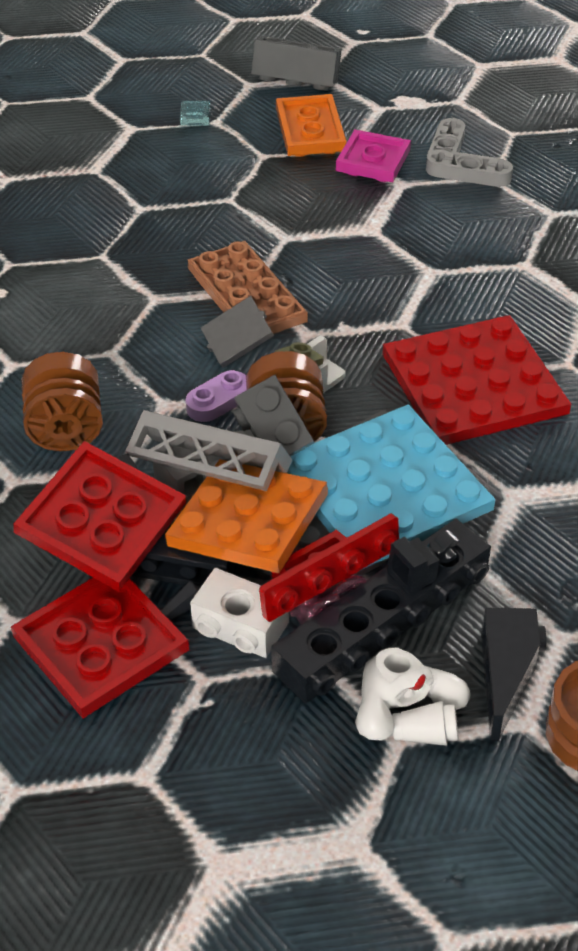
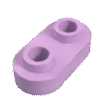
(215, 396)

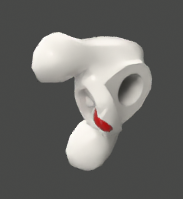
(399, 680)

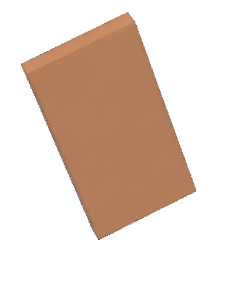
(237, 273)

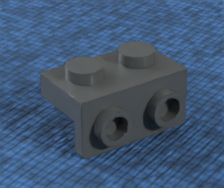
(272, 416)

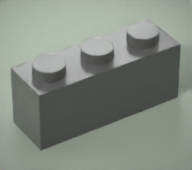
(296, 62)

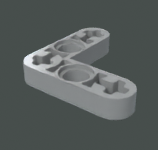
(447, 161)

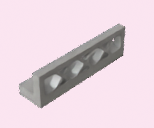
(208, 441)

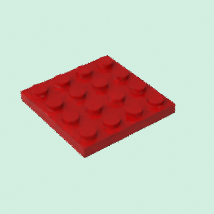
(475, 379)

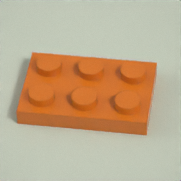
(310, 125)

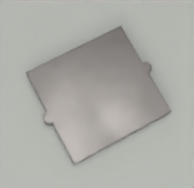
(237, 331)

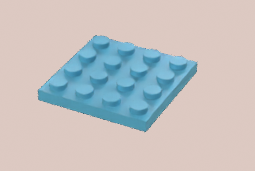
(391, 468)

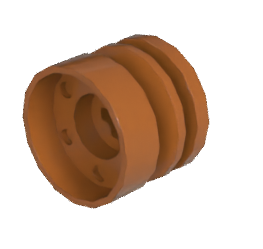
(300, 381)
(61, 401)

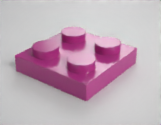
(373, 156)

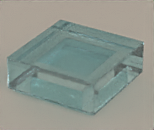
(195, 113)

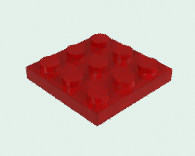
(100, 515)
(99, 642)

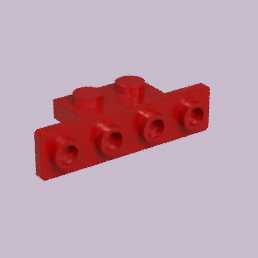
(325, 564)

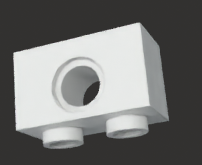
(232, 612)

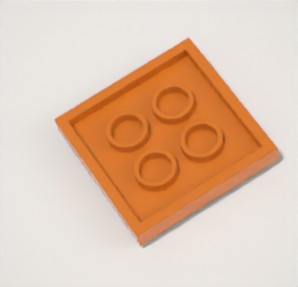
(246, 522)

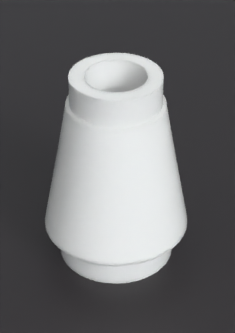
(427, 724)

